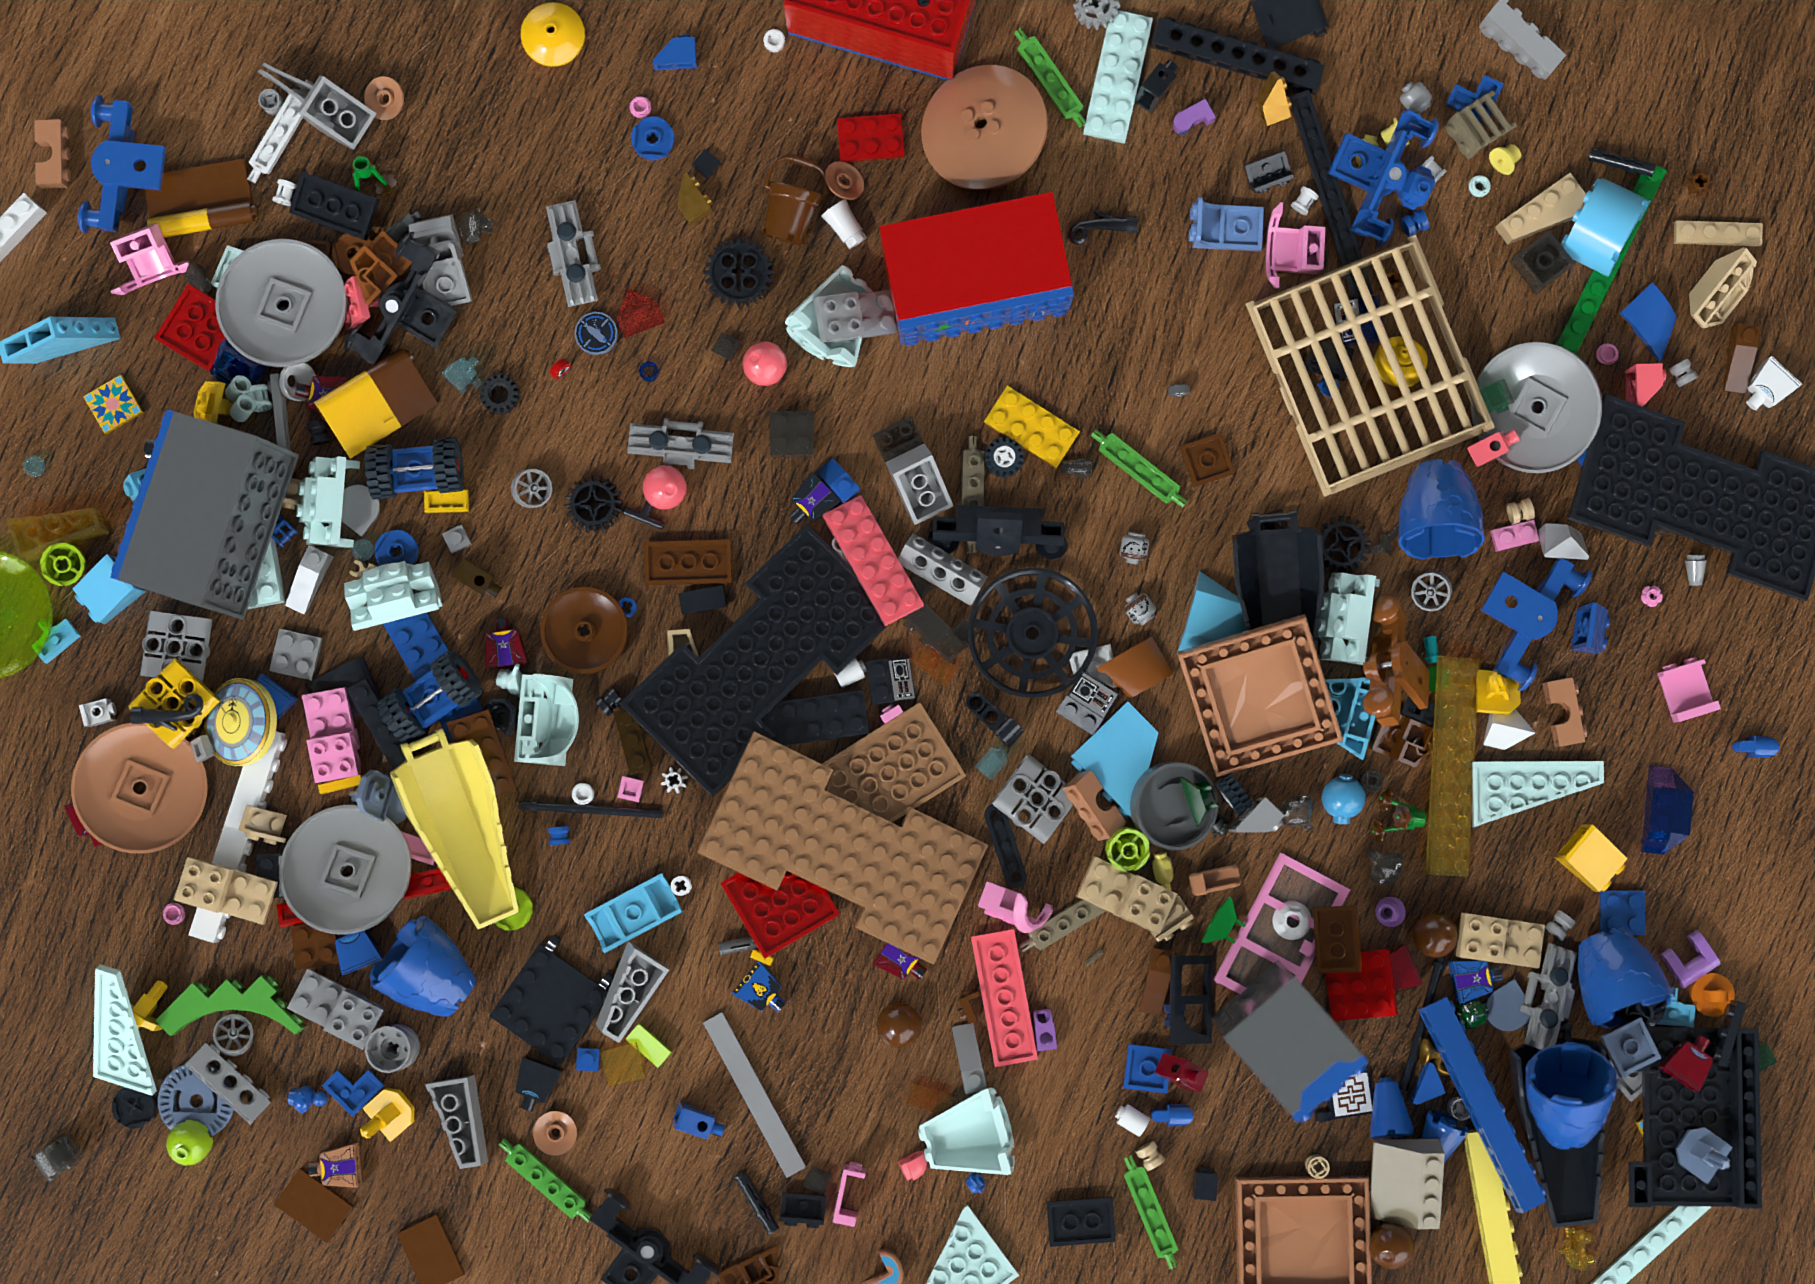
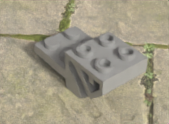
(447, 275)
(854, 316)
(336, 1008)

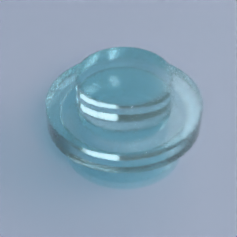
(34, 466)
(362, 550)

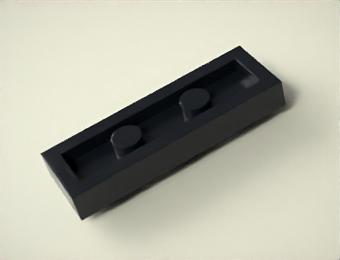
(1727, 1033)

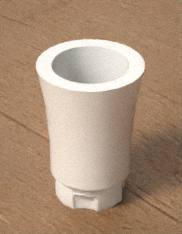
(844, 224)

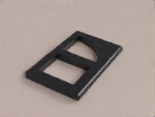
(1179, 1030)

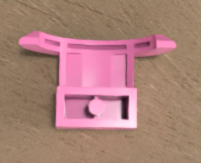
(1293, 249)
(146, 257)
(1011, 908)

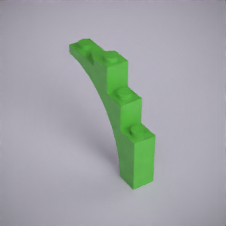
(258, 998)

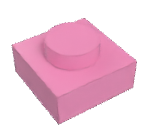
(890, 713)
(630, 789)

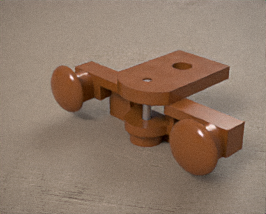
(1392, 651)

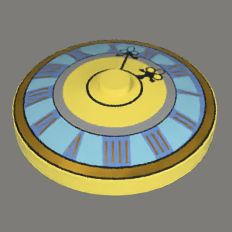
(242, 722)

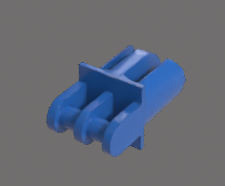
(279, 529)
(1757, 746)
(1173, 1115)

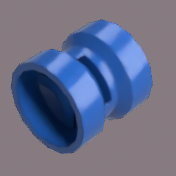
(1414, 223)

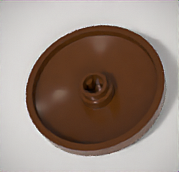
(584, 630)

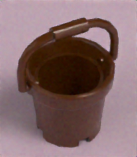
(790, 206)

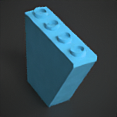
(57, 338)
(1118, 754)

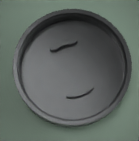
(1162, 809)

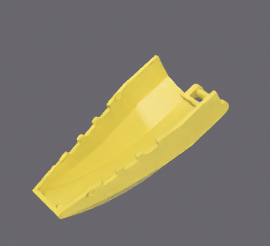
(458, 820)

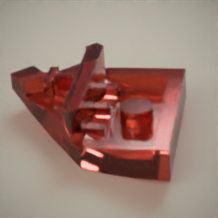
(638, 314)

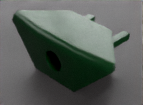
(1198, 798)

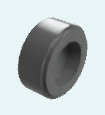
(1178, 390)

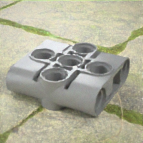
(166, 623)
(1009, 797)

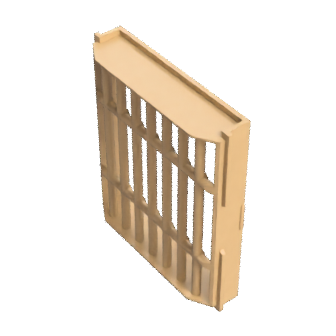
(1465, 373)

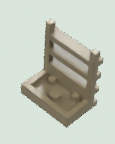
(1468, 131)

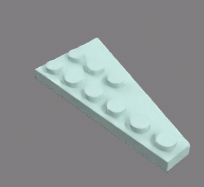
(1517, 786)
(117, 1042)

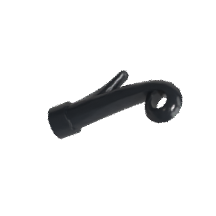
(1105, 222)
(163, 717)

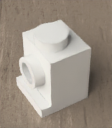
(89, 716)

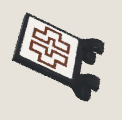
(1351, 1100)

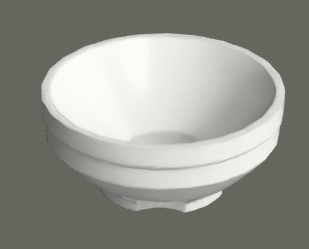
(302, 374)
(1280, 920)

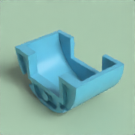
(1604, 225)

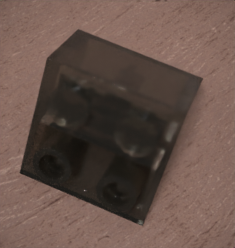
(897, 439)

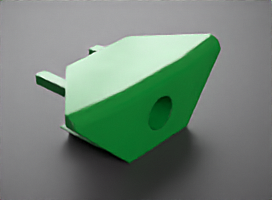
(1222, 923)

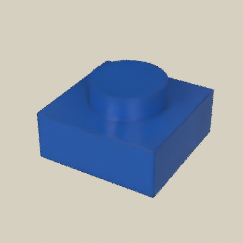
(588, 1059)

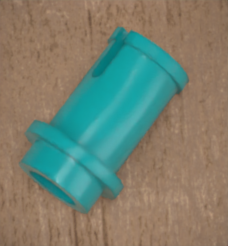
(1431, 649)

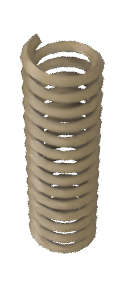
(1093, 958)

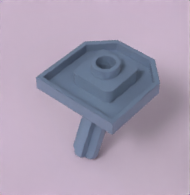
(373, 794)
(1703, 1153)

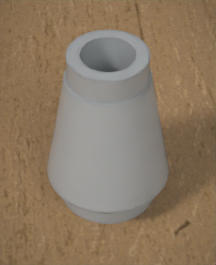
(1695, 568)

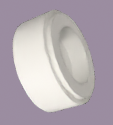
(774, 40)
(582, 793)

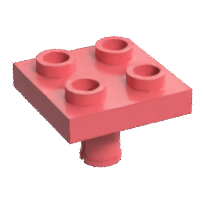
(357, 310)

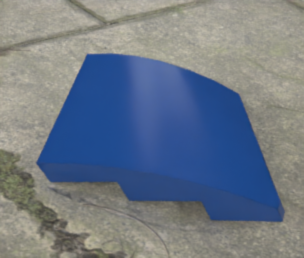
(1651, 319)

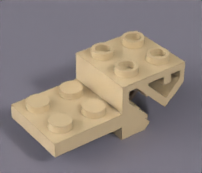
(225, 890)
(1126, 895)
(1500, 940)

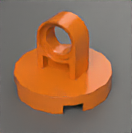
(1711, 994)

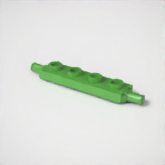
(1050, 78)
(1139, 468)
(545, 1180)
(1150, 1212)

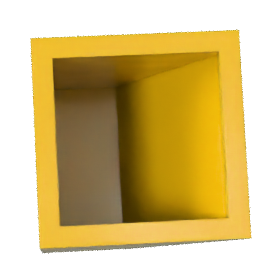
(1591, 857)

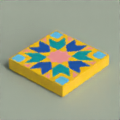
(113, 404)

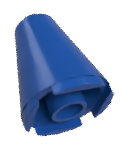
(1389, 1112)
(1444, 1128)

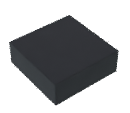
(706, 164)

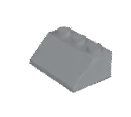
(1258, 818)

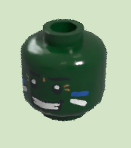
(1472, 1013)

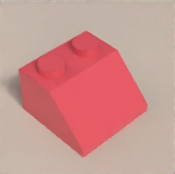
(1643, 382)

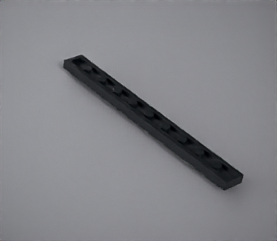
(1327, 187)

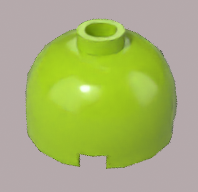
(63, 564)
(1127, 849)
(189, 1142)

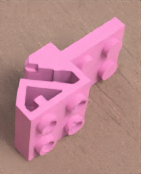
(332, 735)

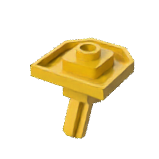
(210, 402)
(1496, 693)
(146, 1006)
(389, 1113)

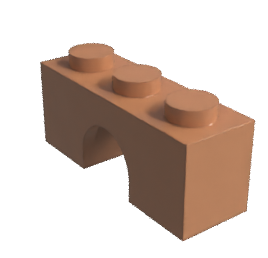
(55, 171)
(1571, 729)
(1082, 793)

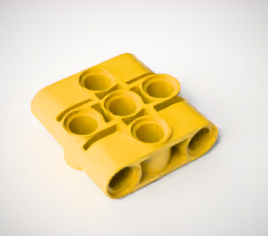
(178, 676)

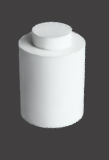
(852, 673)
(1132, 1119)

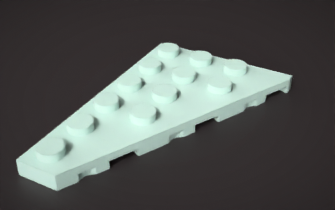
(971, 1256)

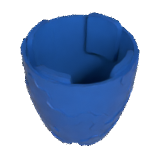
(1440, 512)
(424, 970)
(1616, 974)
(1570, 1093)

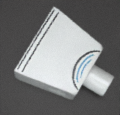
(1770, 384)

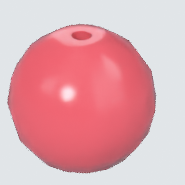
(764, 363)
(664, 487)

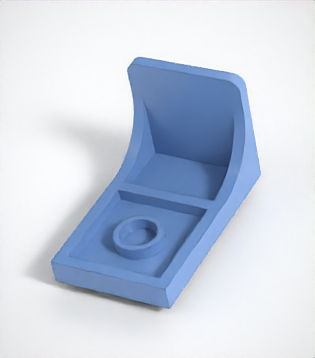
(1226, 226)

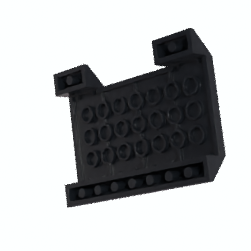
(1724, 1105)

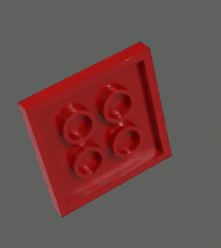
(193, 328)
(1365, 992)

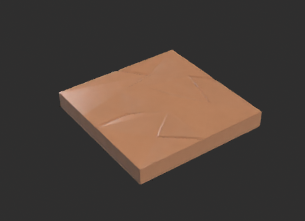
(1260, 695)
(1303, 1230)

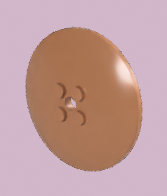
(1002, 148)
(132, 821)

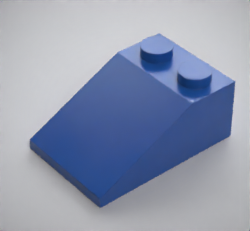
(1590, 629)

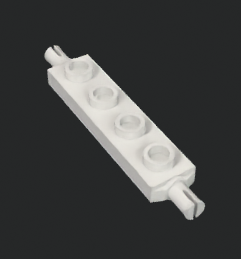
(277, 136)

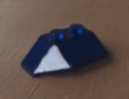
(1666, 811)

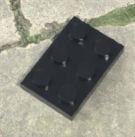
(1081, 1221)

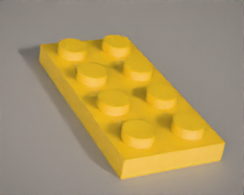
(1031, 427)

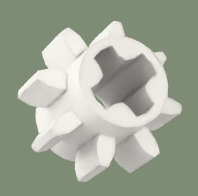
(668, 782)

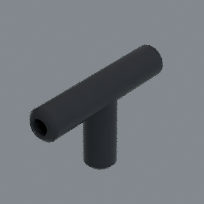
(644, 516)

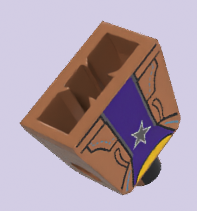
(339, 1167)

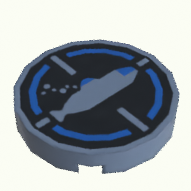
(596, 333)

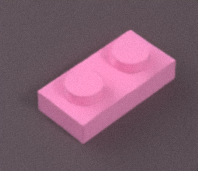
(1514, 535)

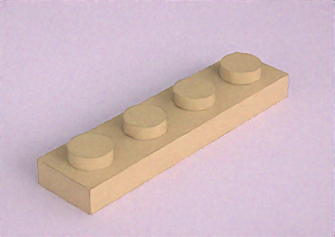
(1718, 233)

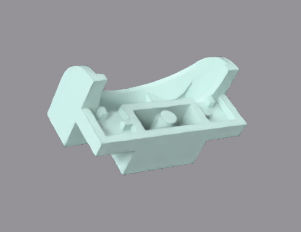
(323, 501)
(391, 595)
(1346, 617)
(545, 721)

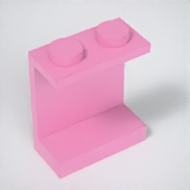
(1686, 690)
(845, 1216)

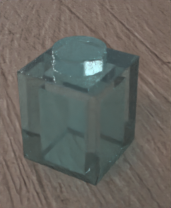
(992, 762)

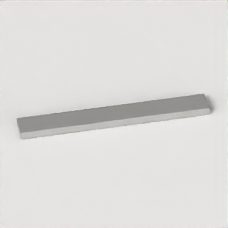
(754, 1094)

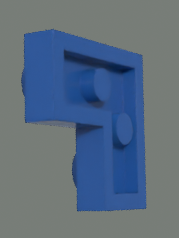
(1462, 97)
(353, 1096)

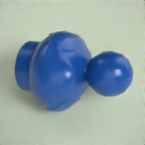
(304, 1097)

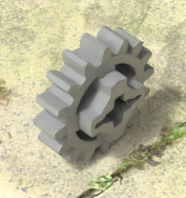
(1086, 10)

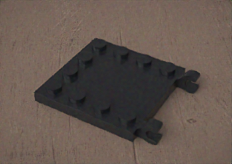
(551, 1003)

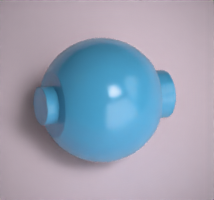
(1343, 798)

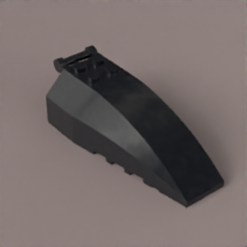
(1279, 572)
(1567, 1175)

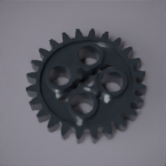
(719, 273)

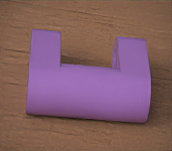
(1695, 968)

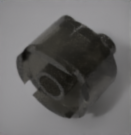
(58, 1156)

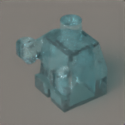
(462, 373)

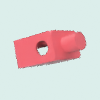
(1484, 451)

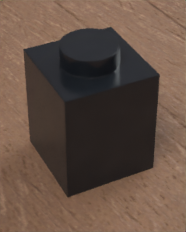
(1205, 1184)

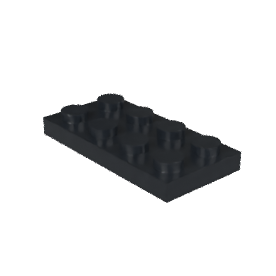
(334, 206)

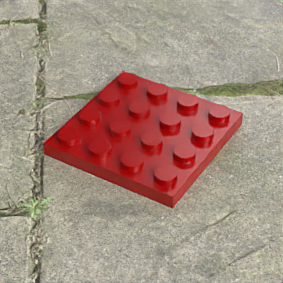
(779, 915)

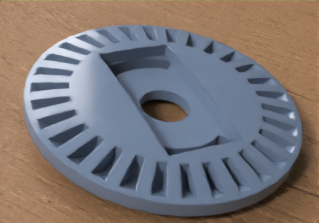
(190, 1084)

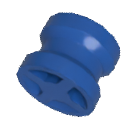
(559, 835)

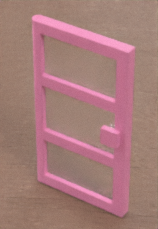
(1259, 943)

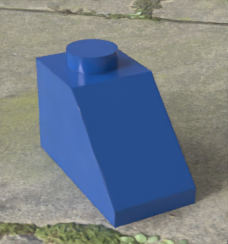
(677, 54)
(838, 481)

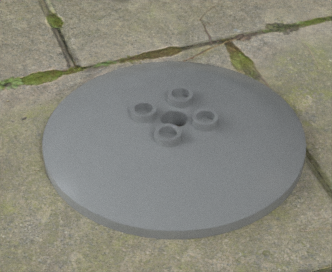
(260, 281)
(1569, 399)
(314, 868)

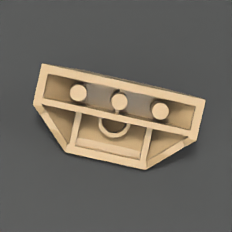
(1722, 288)

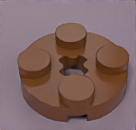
(342, 250)

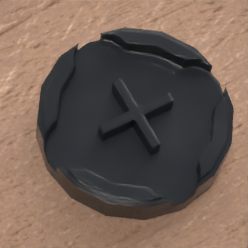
(133, 1108)

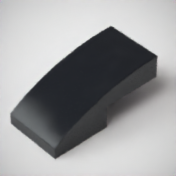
(703, 600)
(1424, 715)

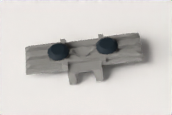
(565, 257)
(678, 450)
(1557, 1000)

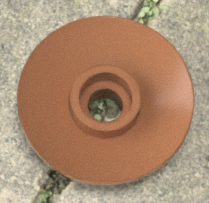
(376, 95)
(844, 180)
(547, 1141)

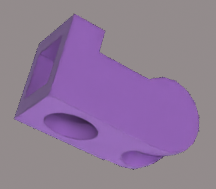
(1192, 116)
(1044, 1030)

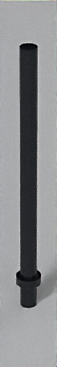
(589, 809)
(1438, 965)

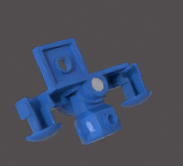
(1384, 173)

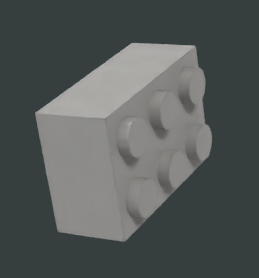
(919, 484)

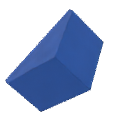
(1427, 1085)

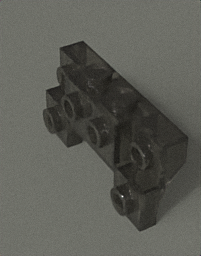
(933, 629)

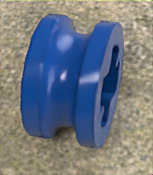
(633, 608)

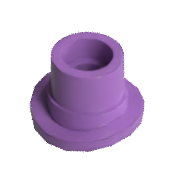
(1390, 911)

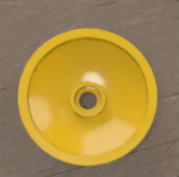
(555, 47)

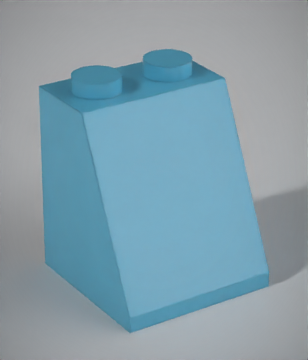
(105, 595)

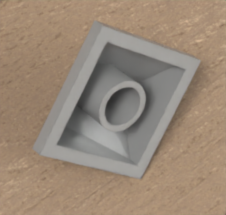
(1562, 542)

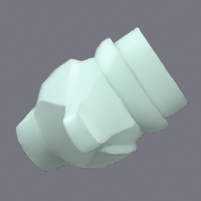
(510, 680)

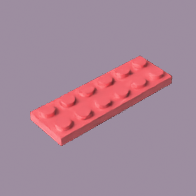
(873, 560)
(1004, 998)

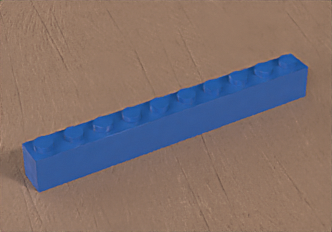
(1482, 1105)

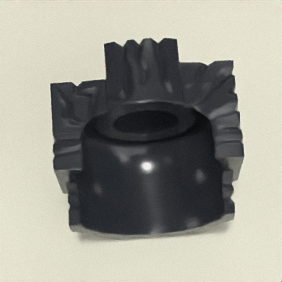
(504, 715)

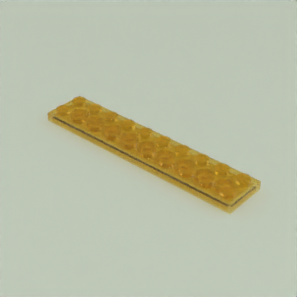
(1452, 767)

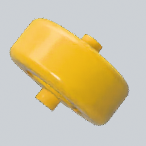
(1403, 359)

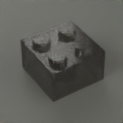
(1542, 262)
(792, 434)

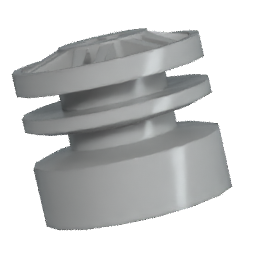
(380, 1051)

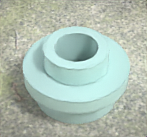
(1481, 180)

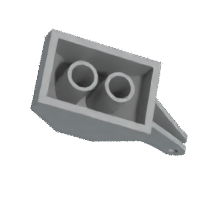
(328, 108)

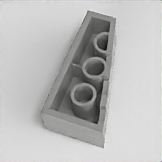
(1521, 39)
(629, 991)
(461, 1118)

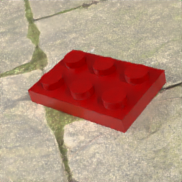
(870, 138)

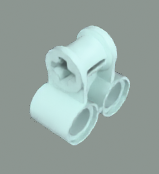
(250, 397)

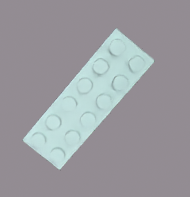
(1118, 77)

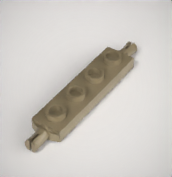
(972, 479)
(1062, 924)

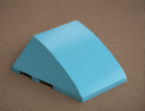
(1212, 614)
(1353, 720)

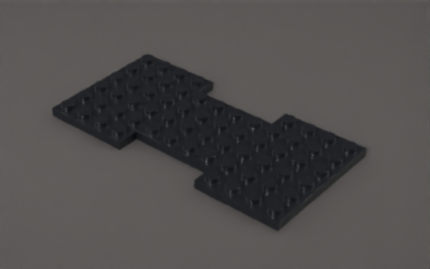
(1646, 479)
(712, 704)

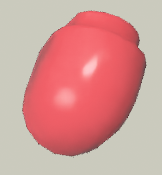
(913, 1165)

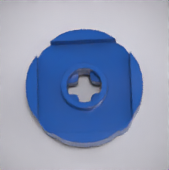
(660, 148)
(392, 539)

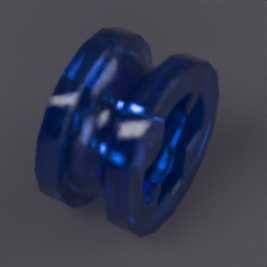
(655, 370)

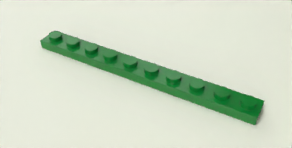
(1598, 283)

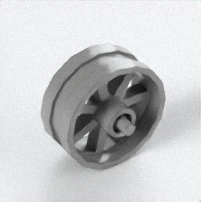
(531, 488)
(1431, 590)
(233, 1035)

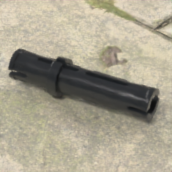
(1622, 162)
(761, 1211)

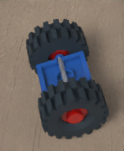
(414, 468)
(430, 698)

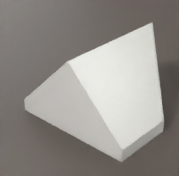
(1506, 730)

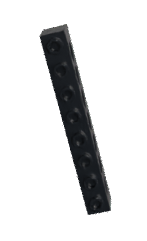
(1225, 59)

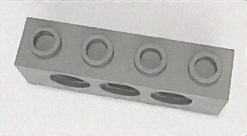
(942, 569)
(215, 1081)

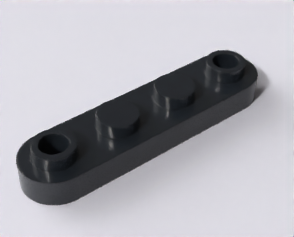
(1005, 847)

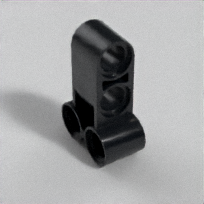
(1004, 728)

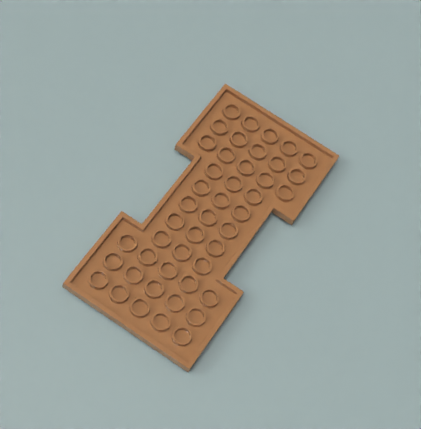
(784, 821)

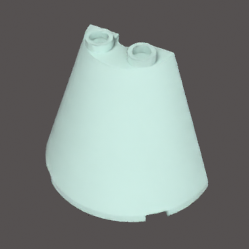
(804, 326)
(971, 1136)

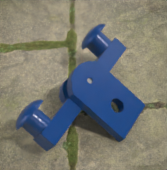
(115, 166)
(1531, 617)

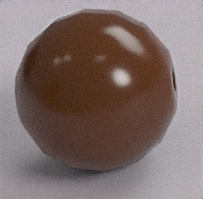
(1435, 935)
(899, 1025)
(1391, 1246)

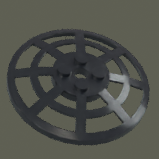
(1038, 619)

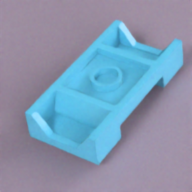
(633, 912)

